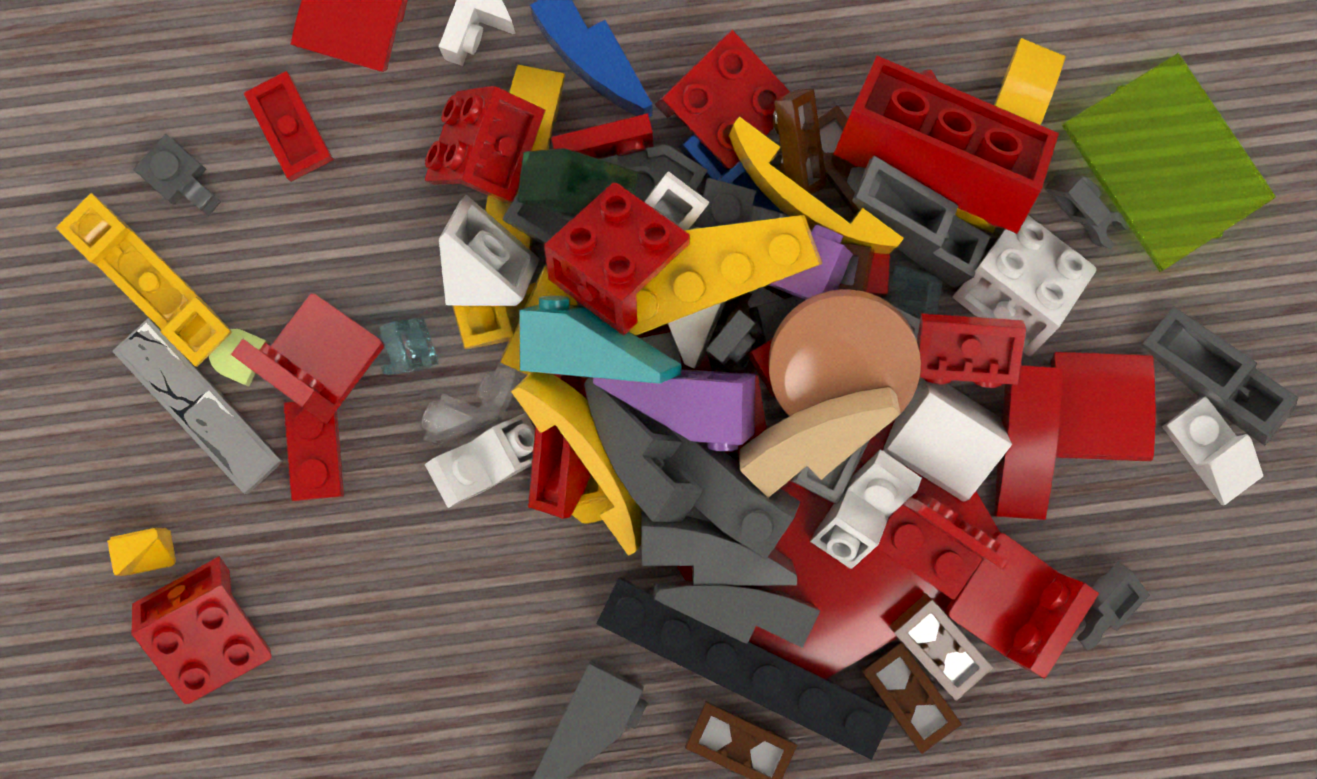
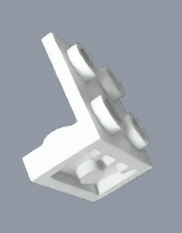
(1029, 280)

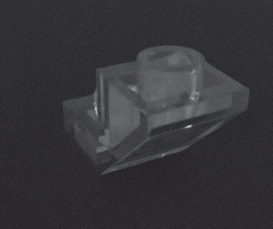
(456, 418)

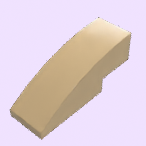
(817, 438)

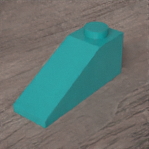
(579, 343)

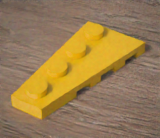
(724, 265)

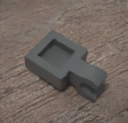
(175, 174)
(1082, 203)
(731, 205)
(733, 341)
(1117, 600)

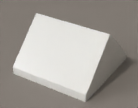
(483, 260)
(948, 439)

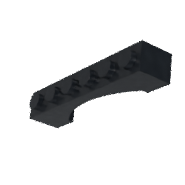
(746, 669)

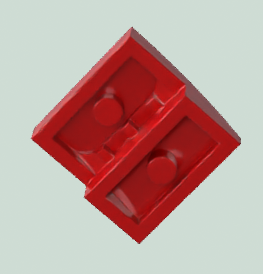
(350, 29)
(1106, 406)

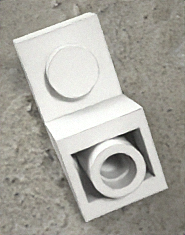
(484, 461)
(862, 512)

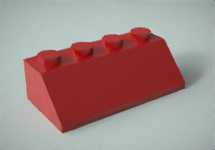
(950, 143)

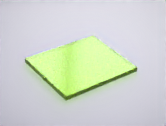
(1168, 161)

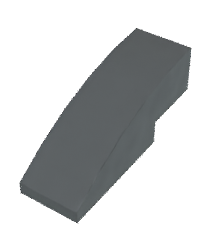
(925, 221)
(1221, 374)
(643, 456)
(711, 554)
(741, 608)

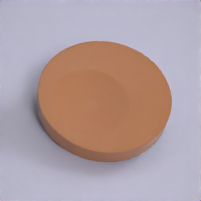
(842, 347)

